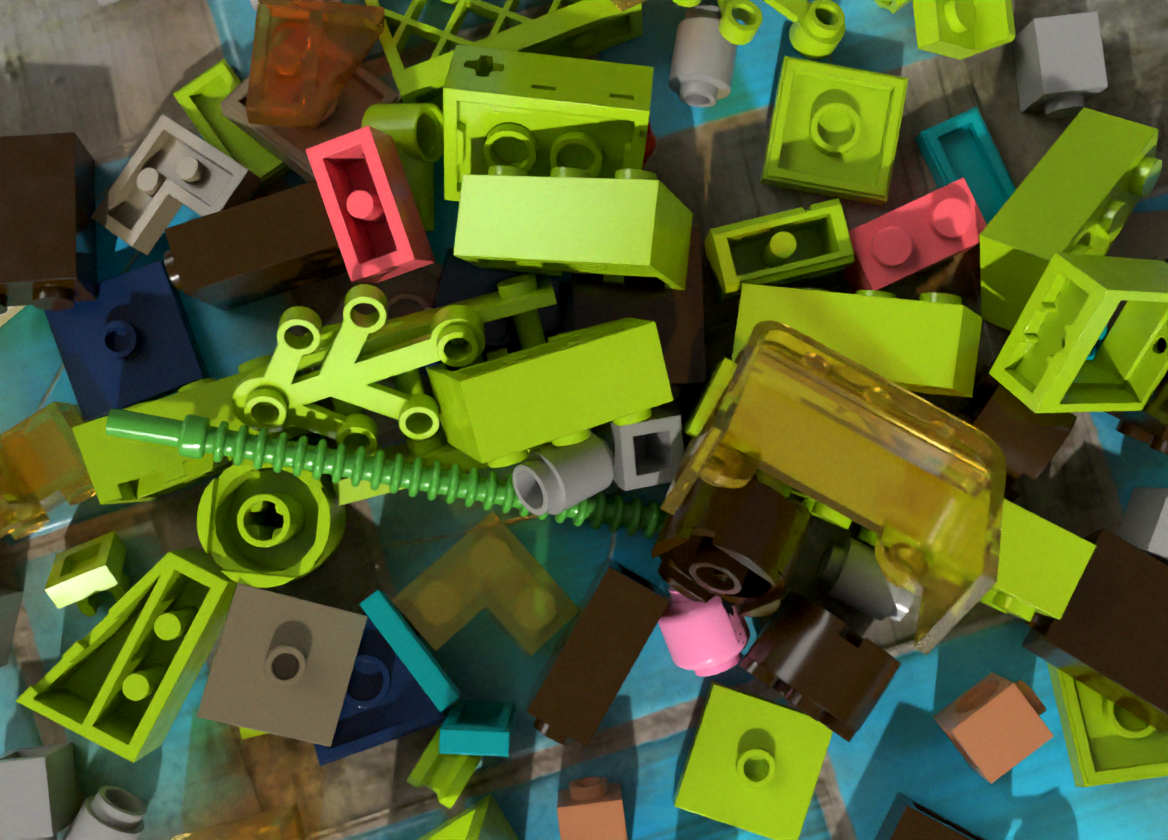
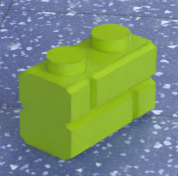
(779, 249)

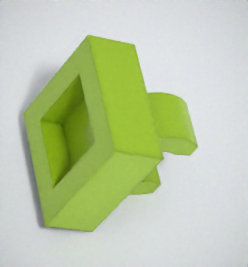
(88, 570)

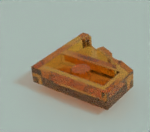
(306, 58)

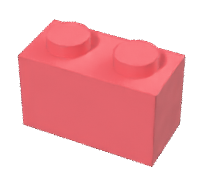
(370, 205)
(914, 238)

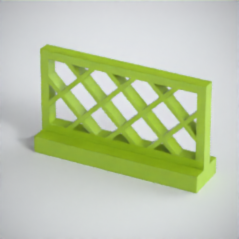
(565, 31)

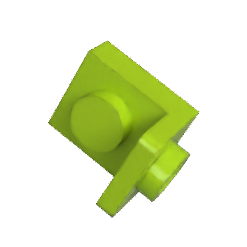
(963, 26)

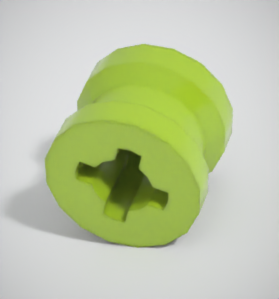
(443, 772)

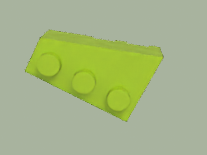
(1065, 205)
(574, 224)
(913, 343)
(552, 391)
(143, 471)
(141, 659)

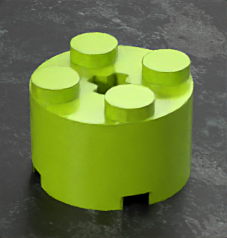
(253, 550)

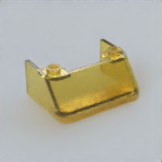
(866, 452)

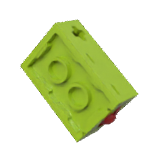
(543, 114)

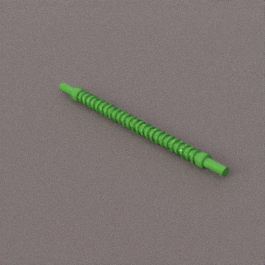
(197, 437)

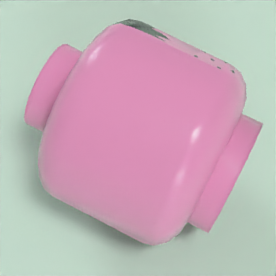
(703, 634)

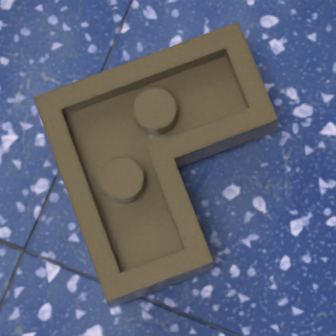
(164, 174)

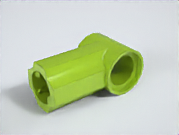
(419, 142)

